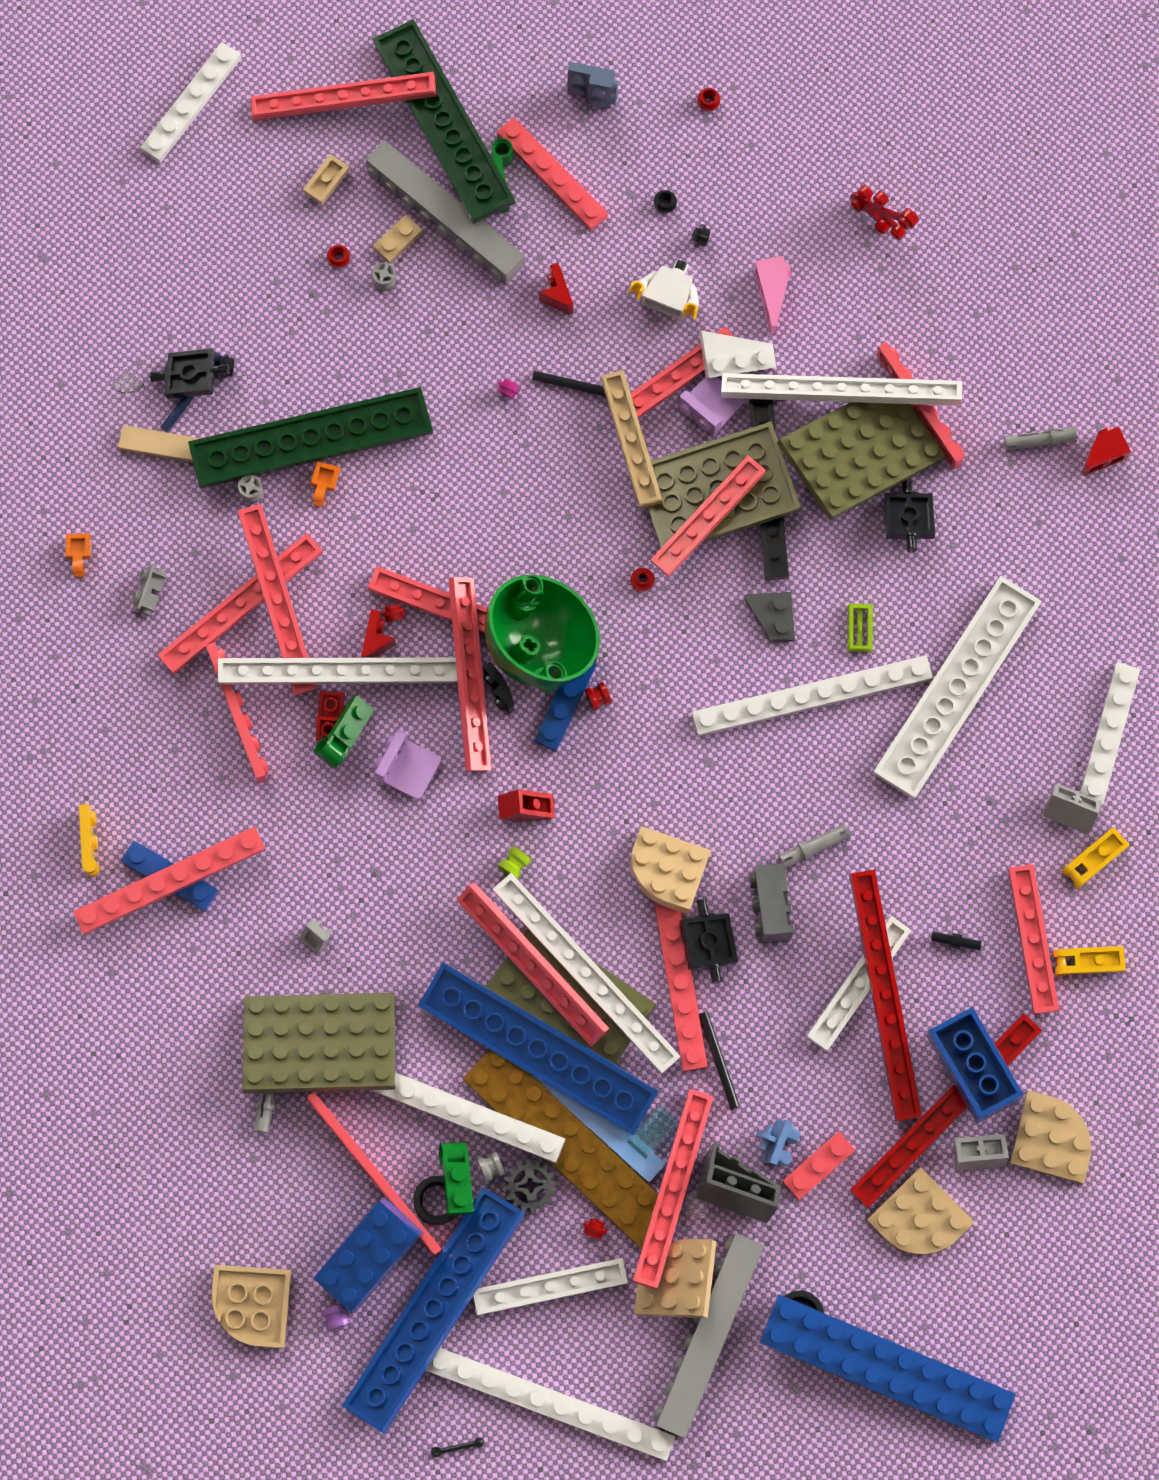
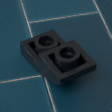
(502, 694)

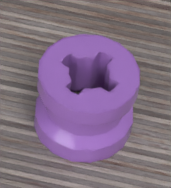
(336, 1317)

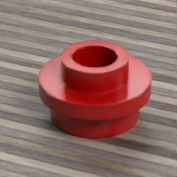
(708, 93)
(338, 250)
(642, 586)
(393, 612)
(594, 1228)

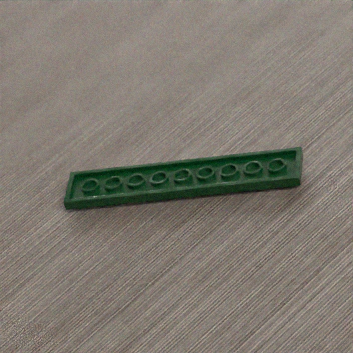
(446, 125)
(310, 437)

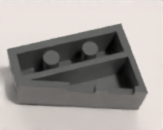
(771, 904)
(736, 1187)

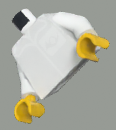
(668, 291)

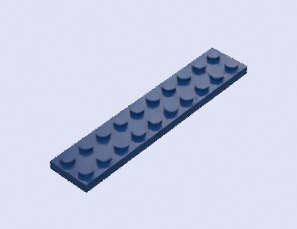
(538, 1048)
(433, 1310)
(887, 1368)

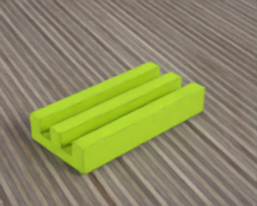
(859, 647)

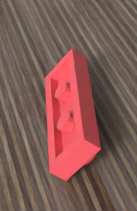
(818, 1166)

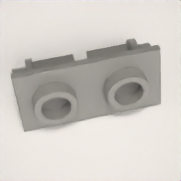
(150, 581)

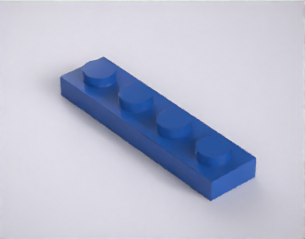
(562, 711)
(148, 862)

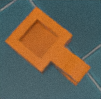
(324, 480)
(78, 549)

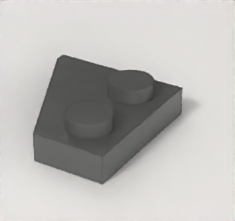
(774, 614)

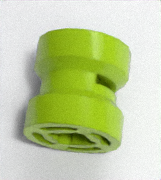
(515, 861)

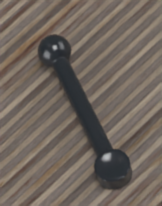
(436, 1451)

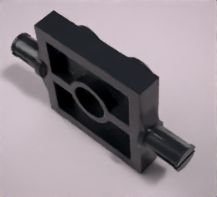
(190, 373)
(909, 515)
(708, 941)

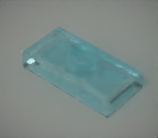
(652, 1131)

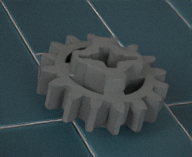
(529, 1175)

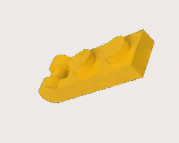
(88, 841)
(1096, 857)
(1090, 960)

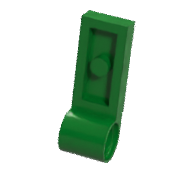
(502, 160)
(345, 732)
(457, 1178)

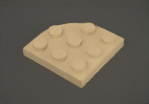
(668, 868)
(1051, 1139)
(920, 1217)
(683, 1283)
(252, 1303)

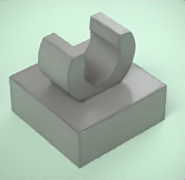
(315, 936)

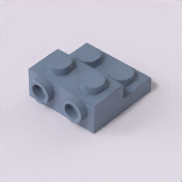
(594, 82)

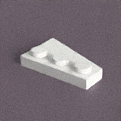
(734, 354)

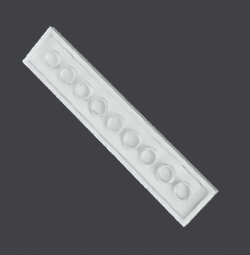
(957, 687)

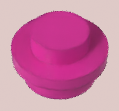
(507, 388)

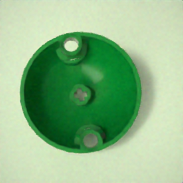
(541, 632)

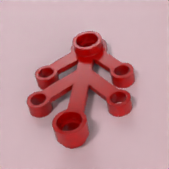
(883, 216)

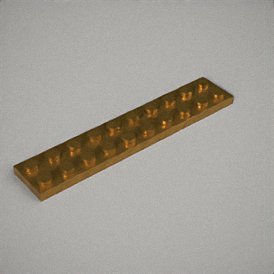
(583, 1158)

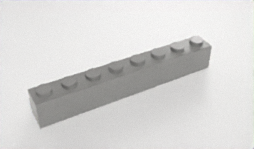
(444, 212)
(709, 1336)

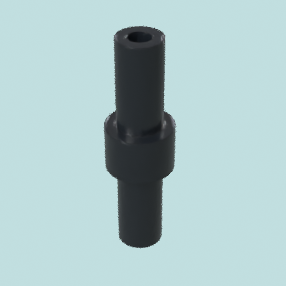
(956, 941)

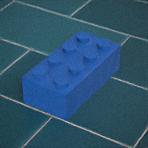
(974, 1065)
(368, 1255)

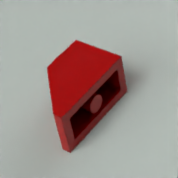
(1106, 450)
(525, 806)

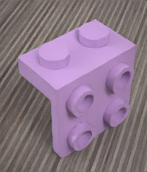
(707, 406)
(406, 766)

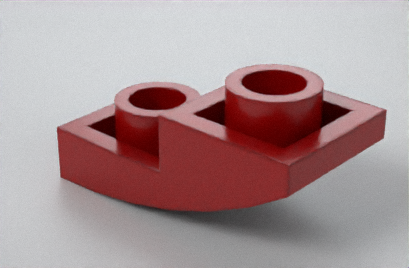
(330, 708)

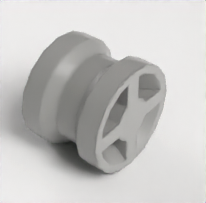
(381, 272)
(247, 485)
(491, 1167)

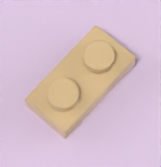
(326, 179)
(397, 239)

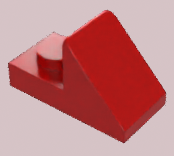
(558, 293)
(374, 643)

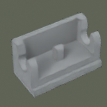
(1072, 808)
(980, 1152)

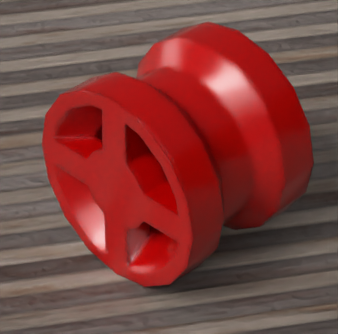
(598, 696)

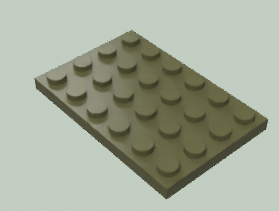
(859, 453)
(696, 472)
(518, 989)
(319, 1043)

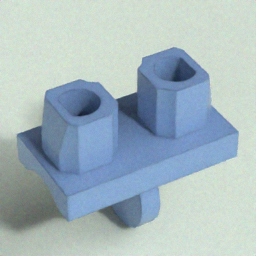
(774, 1141)

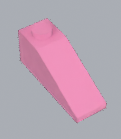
(772, 282)

